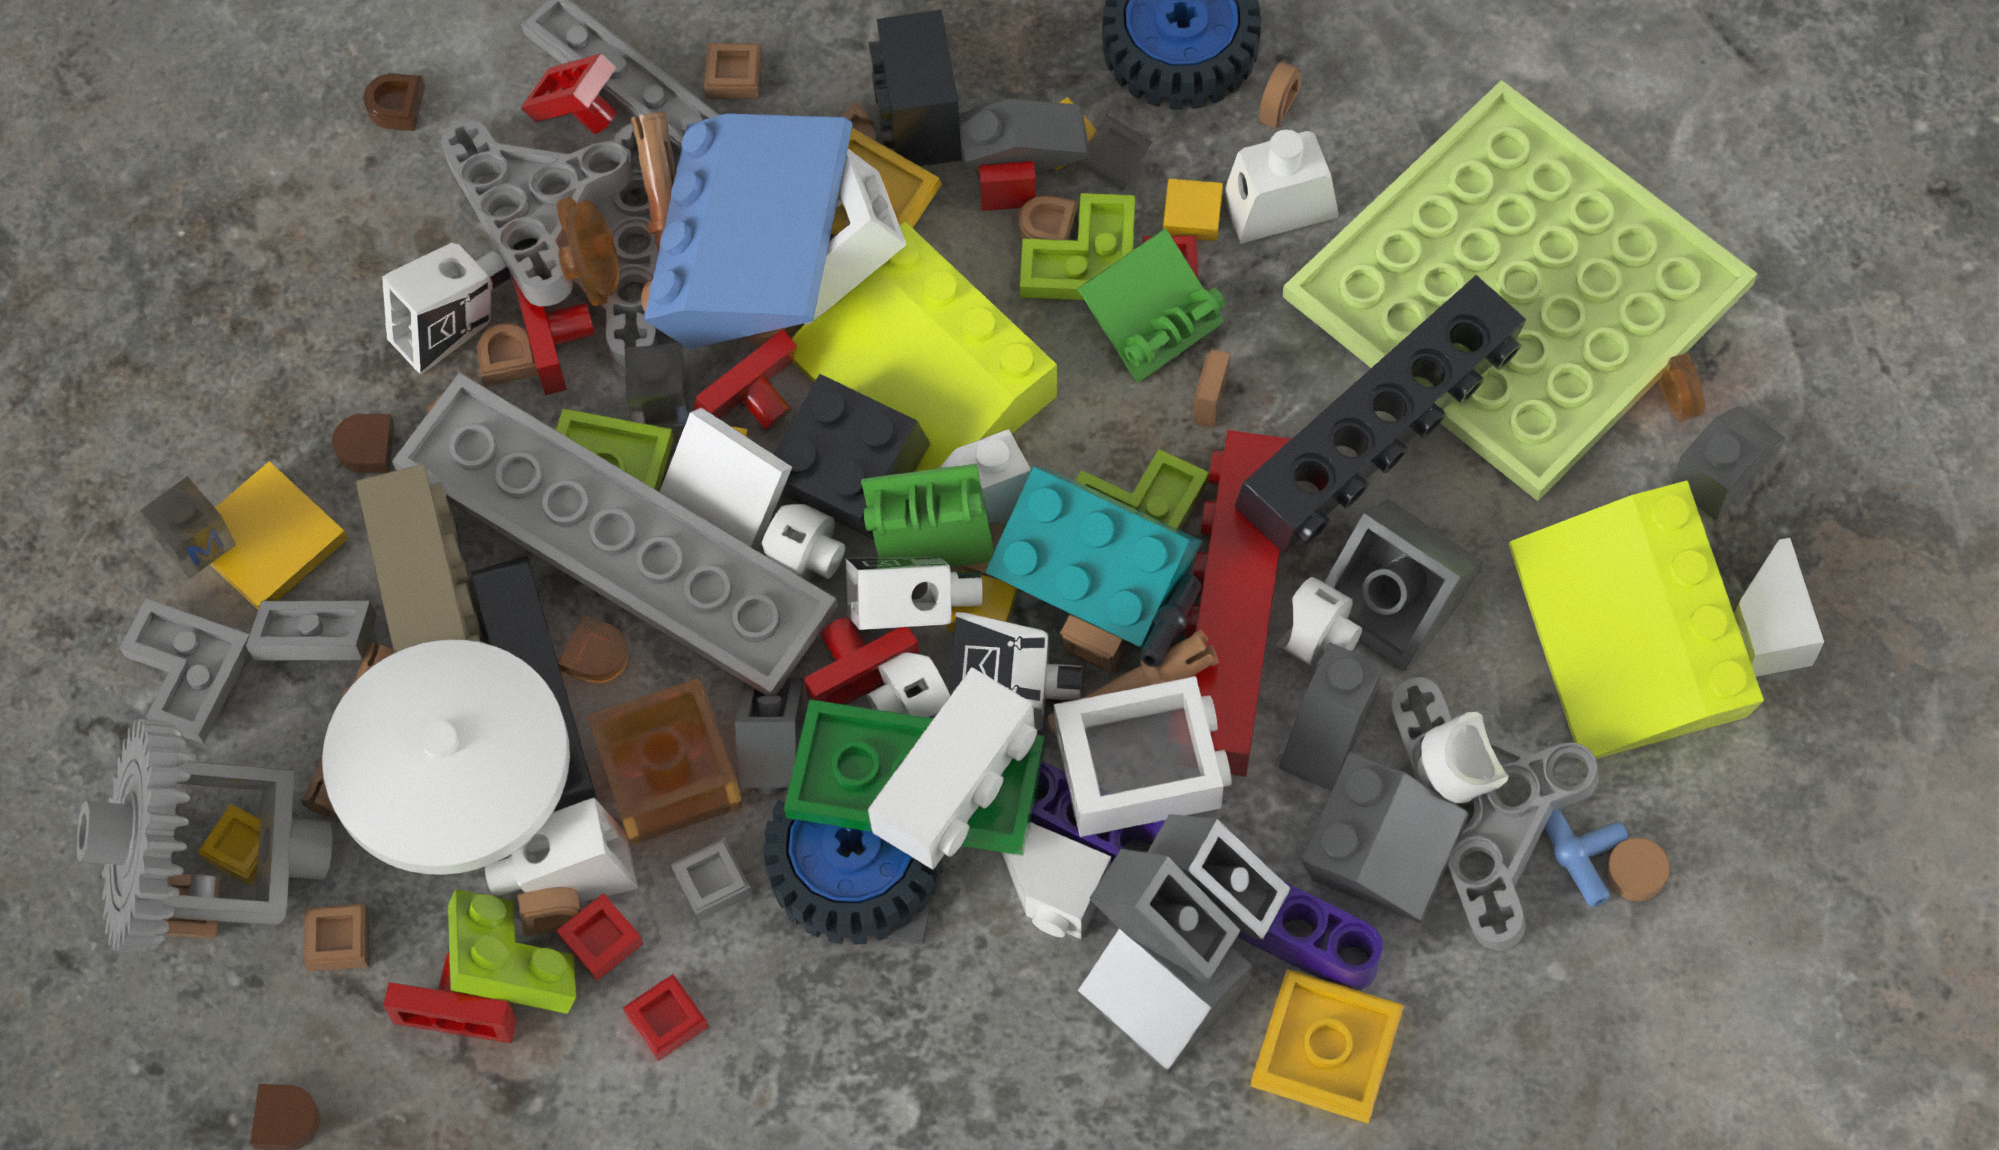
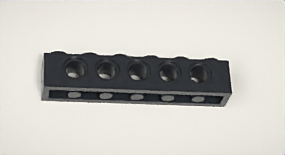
(1471, 318)

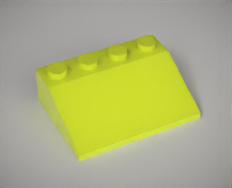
(930, 350)
(1636, 622)

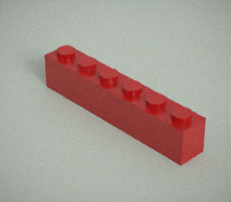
(1235, 596)

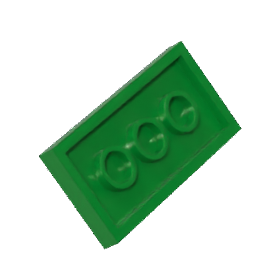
(853, 753)

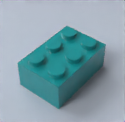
(1091, 555)

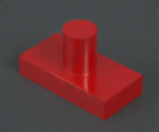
(573, 90)
(549, 330)
(750, 384)
(855, 663)
(450, 1010)

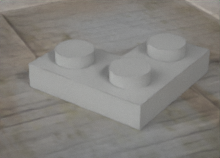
(199, 660)

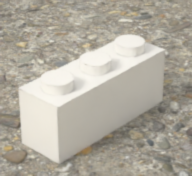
(953, 769)

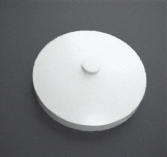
(446, 757)

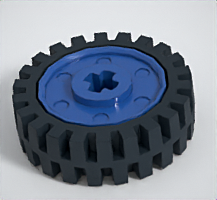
(1181, 47)
(841, 893)

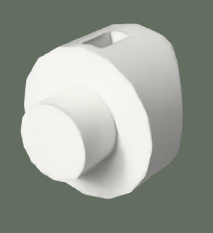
(807, 544)
(1319, 618)
(904, 674)
(1460, 760)

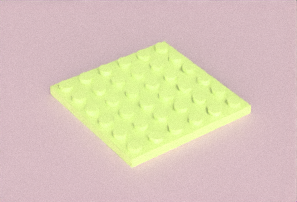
(1563, 238)

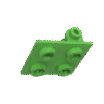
(1152, 305)
(930, 515)

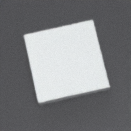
(725, 478)

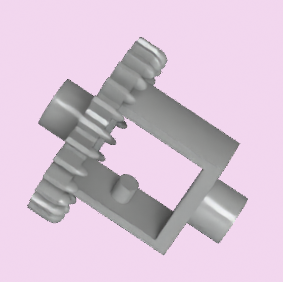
(137, 840)

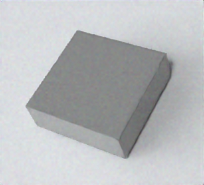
(711, 879)

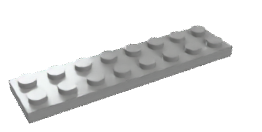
(618, 536)

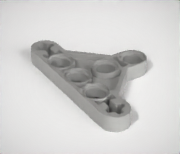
(521, 182)
(622, 223)
(1495, 828)

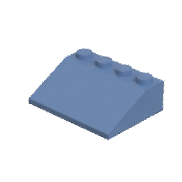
(747, 226)

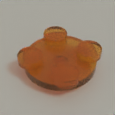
(589, 249)

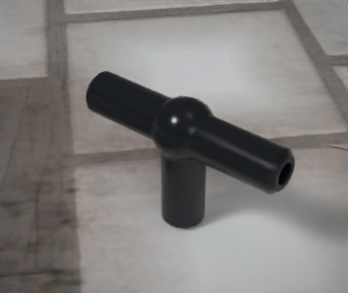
(1170, 621)

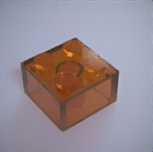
(665, 761)

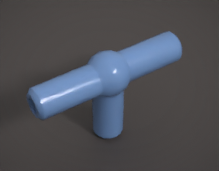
(1575, 852)

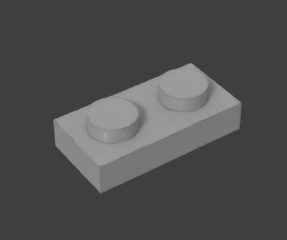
(311, 630)

